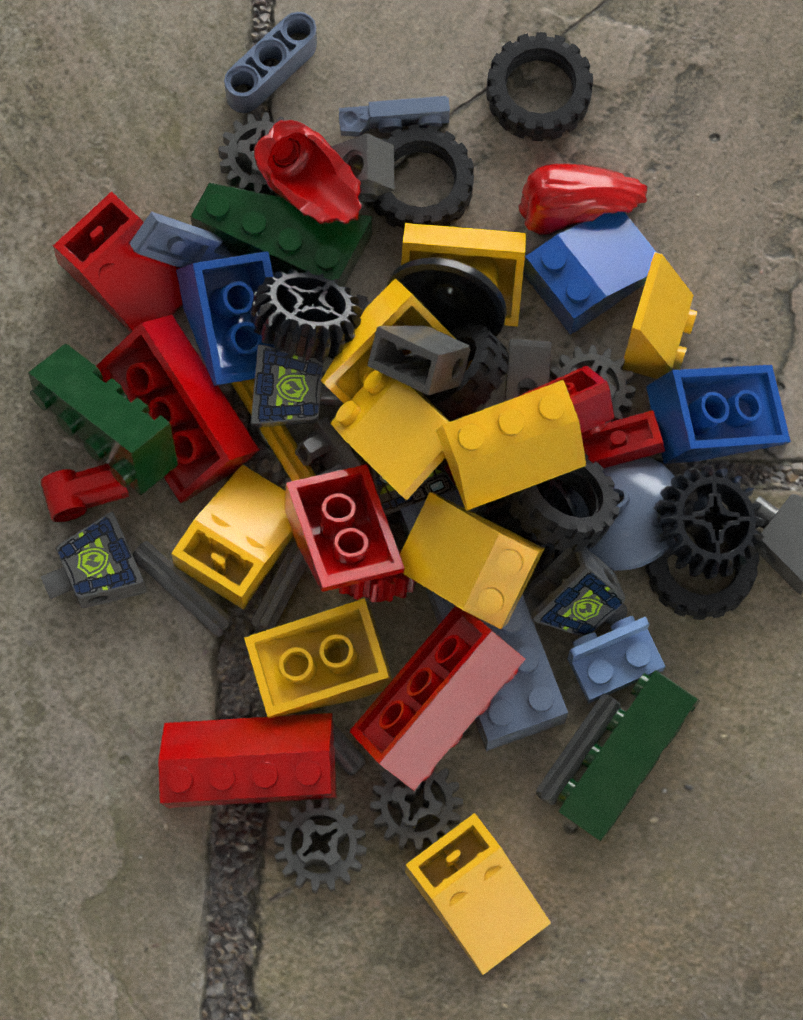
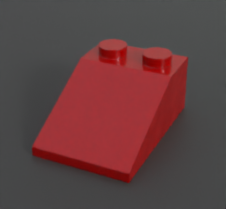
(342, 528)

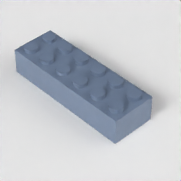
(532, 697)

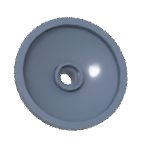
(631, 537)

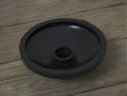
(453, 292)

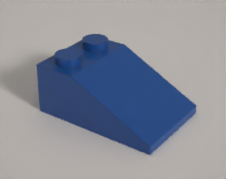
(589, 268)
(218, 308)
(717, 412)

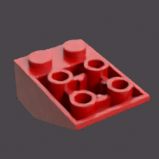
(106, 266)

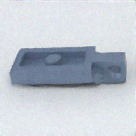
(394, 114)
(176, 242)

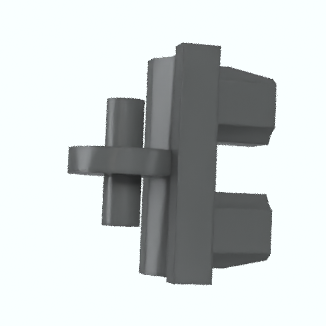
(328, 447)

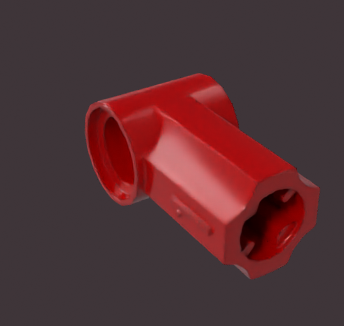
(73, 492)

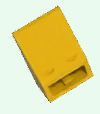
(236, 537)
(477, 894)

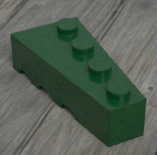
(263, 223)
(104, 418)
(627, 754)

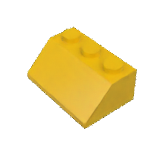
(492, 252)
(513, 445)

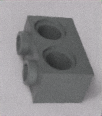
(371, 163)

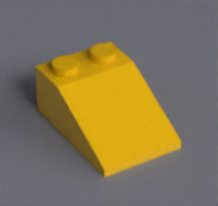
(390, 308)
(660, 322)
(393, 431)
(469, 560)
(319, 660)

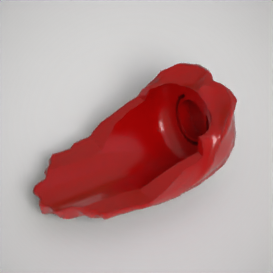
(308, 173)
(576, 194)

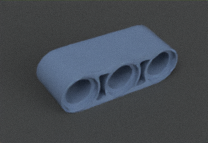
(273, 45)

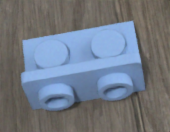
(615, 658)

